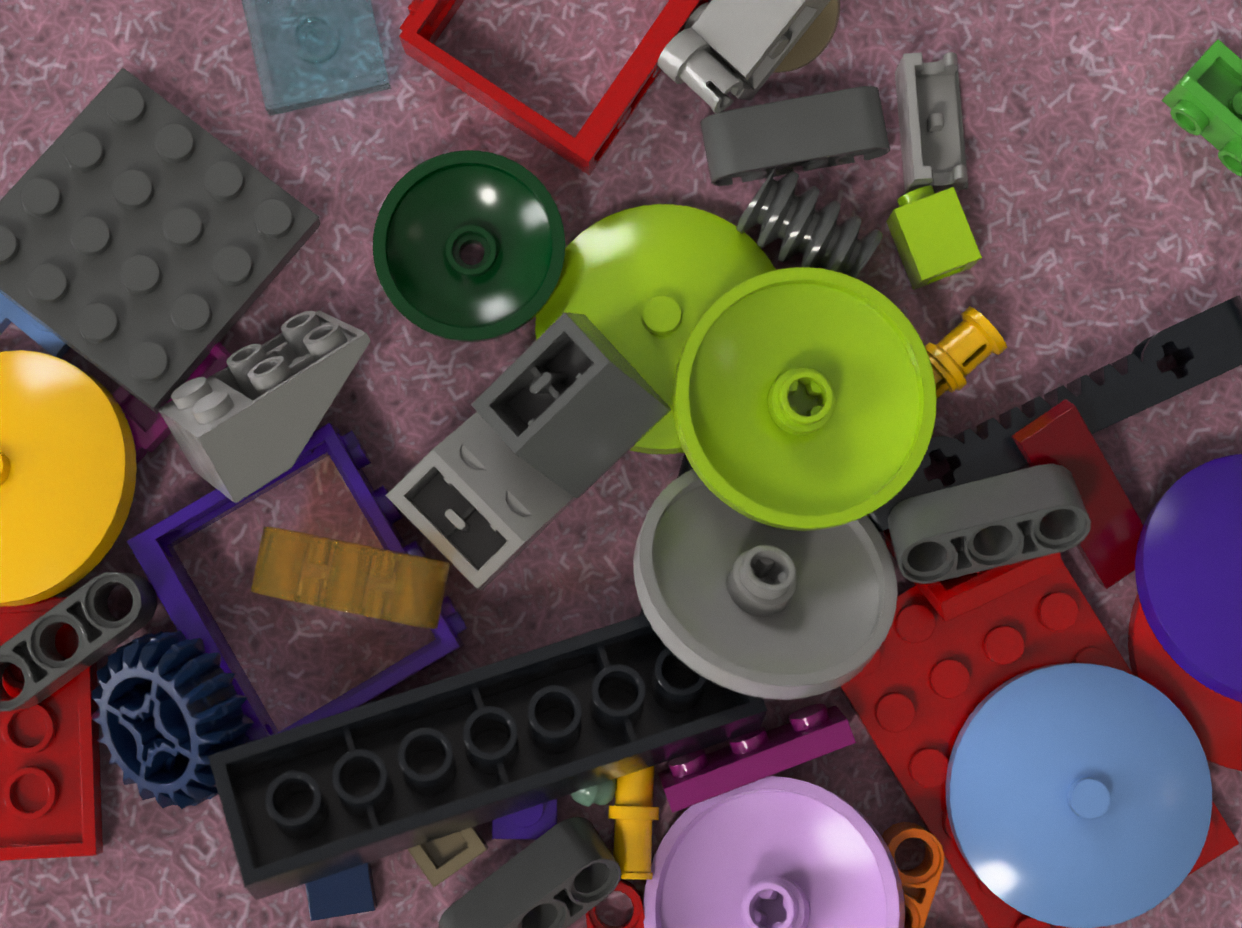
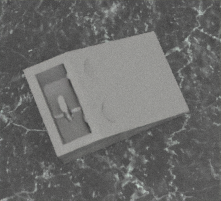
(265, 405)
(478, 501)

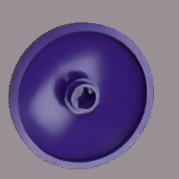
(1193, 573)

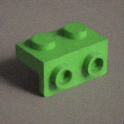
(1210, 103)

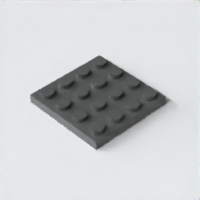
(143, 239)

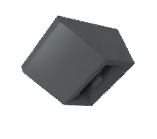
(571, 404)

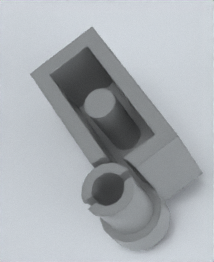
(736, 46)

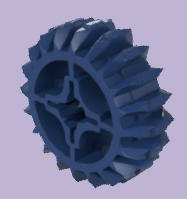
(166, 713)

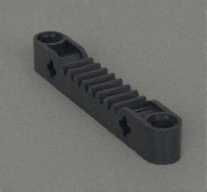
(1202, 350)

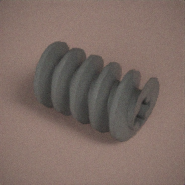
(806, 228)

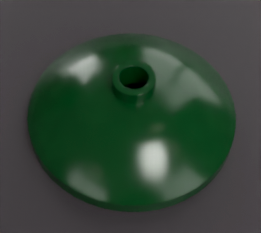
(459, 203)

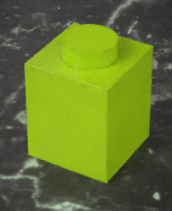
(932, 235)

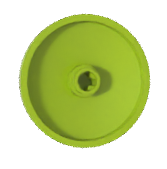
(646, 286)
(804, 399)

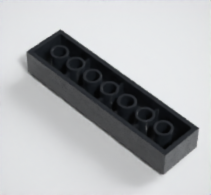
(466, 752)

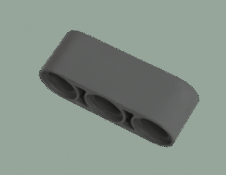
(793, 133)
(988, 523)
(97, 630)
(543, 884)

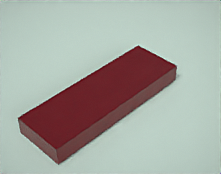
(1115, 527)

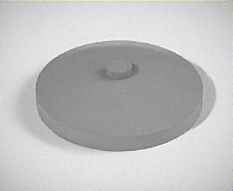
(758, 601)

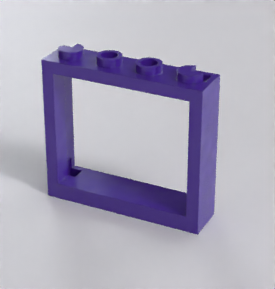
(191, 615)

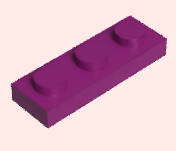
(755, 756)

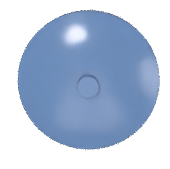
(1079, 794)

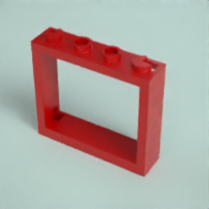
(429, 19)

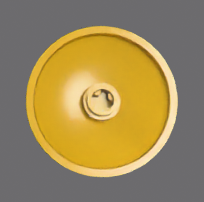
(61, 475)

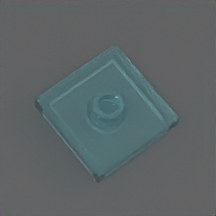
(315, 51)

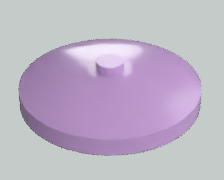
(773, 860)

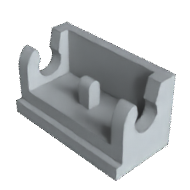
(931, 123)

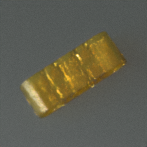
(350, 577)

